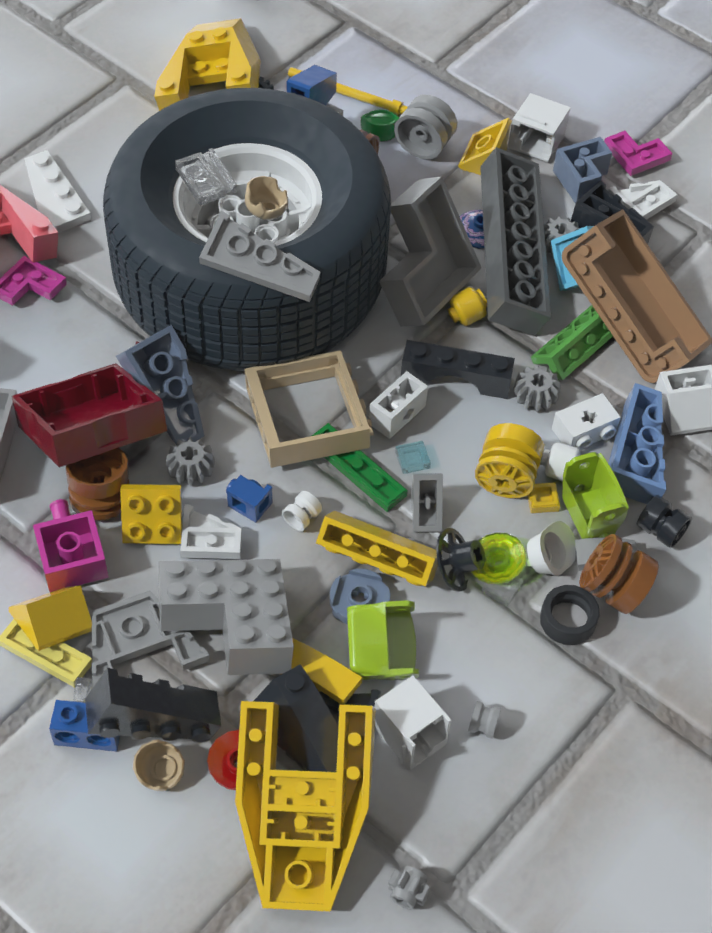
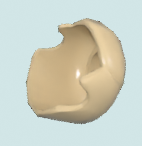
(265, 198)
(158, 765)

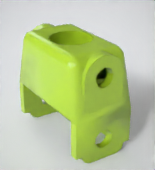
(598, 501)
(382, 640)

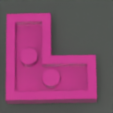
(634, 157)
(30, 276)

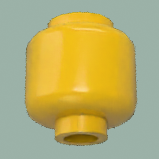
(467, 306)

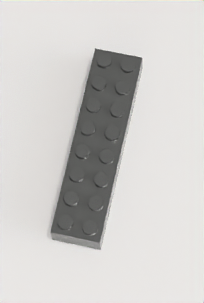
(514, 242)

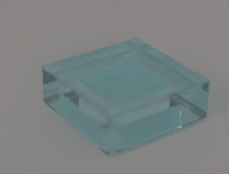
(413, 457)

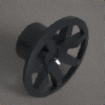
(462, 557)

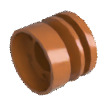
(97, 483)
(619, 574)

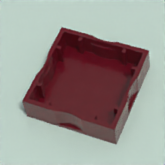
(89, 414)

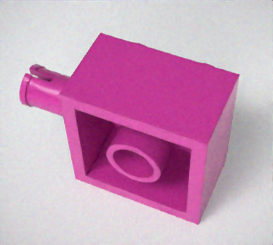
(70, 548)

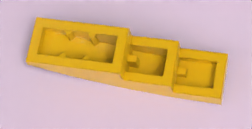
(325, 672)

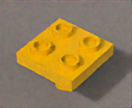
(151, 514)

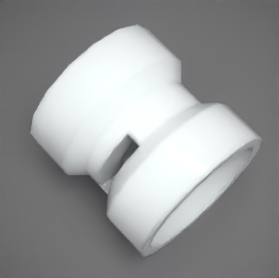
(304, 508)

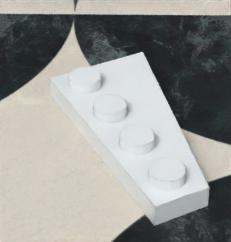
(54, 193)

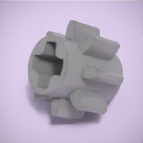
(409, 887)

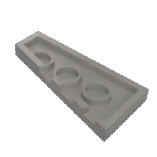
(247, 256)

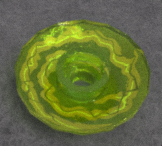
(505, 549)

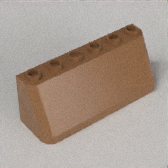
(635, 297)

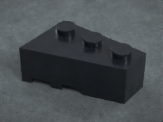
(601, 204)

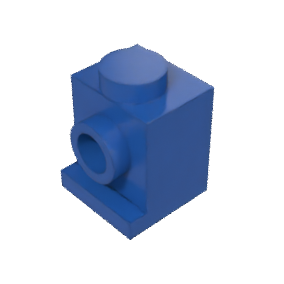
(249, 497)

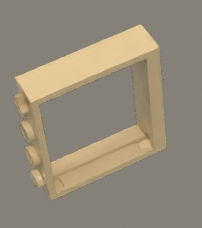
(301, 371)

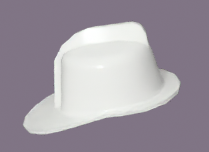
(552, 549)

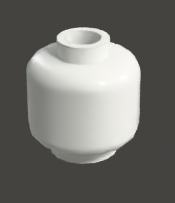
(556, 458)

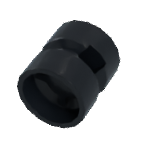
(664, 521)

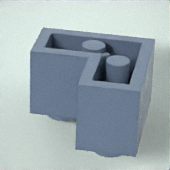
(582, 166)

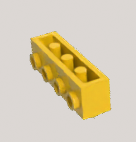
(378, 548)

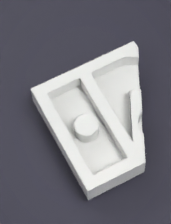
(646, 198)
(209, 536)

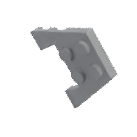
(132, 630)

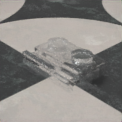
(206, 176)

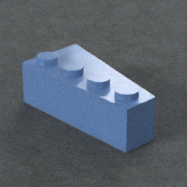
(638, 446)

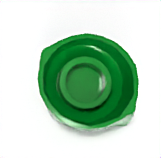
(380, 123)

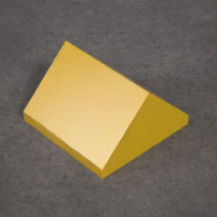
(483, 143)
(53, 617)

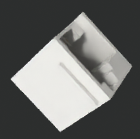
(538, 127)
(411, 722)

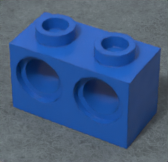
(70, 728)

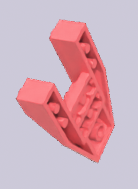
(28, 226)

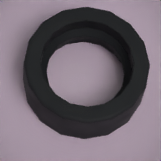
(577, 596)

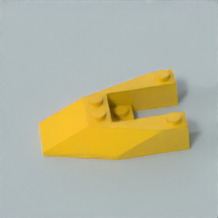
(210, 55)
(302, 822)

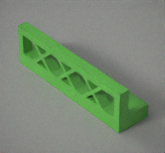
(573, 344)

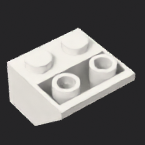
(686, 399)

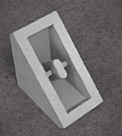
(427, 502)

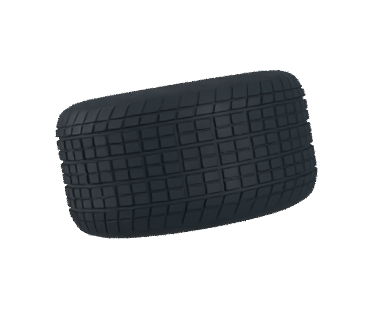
(332, 223)

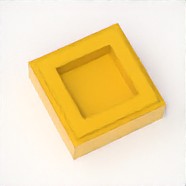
(544, 498)

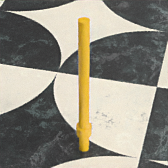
(395, 106)

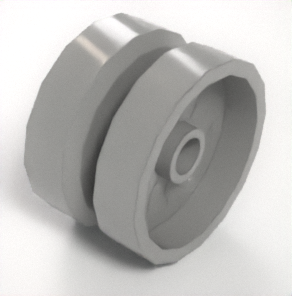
(425, 126)

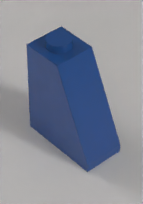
(314, 83)

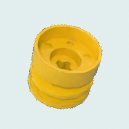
(509, 460)

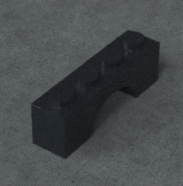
(486, 371)

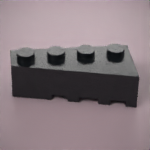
(150, 709)

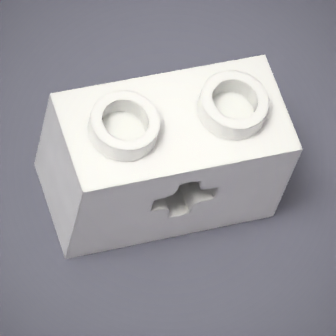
(398, 404)
(586, 422)

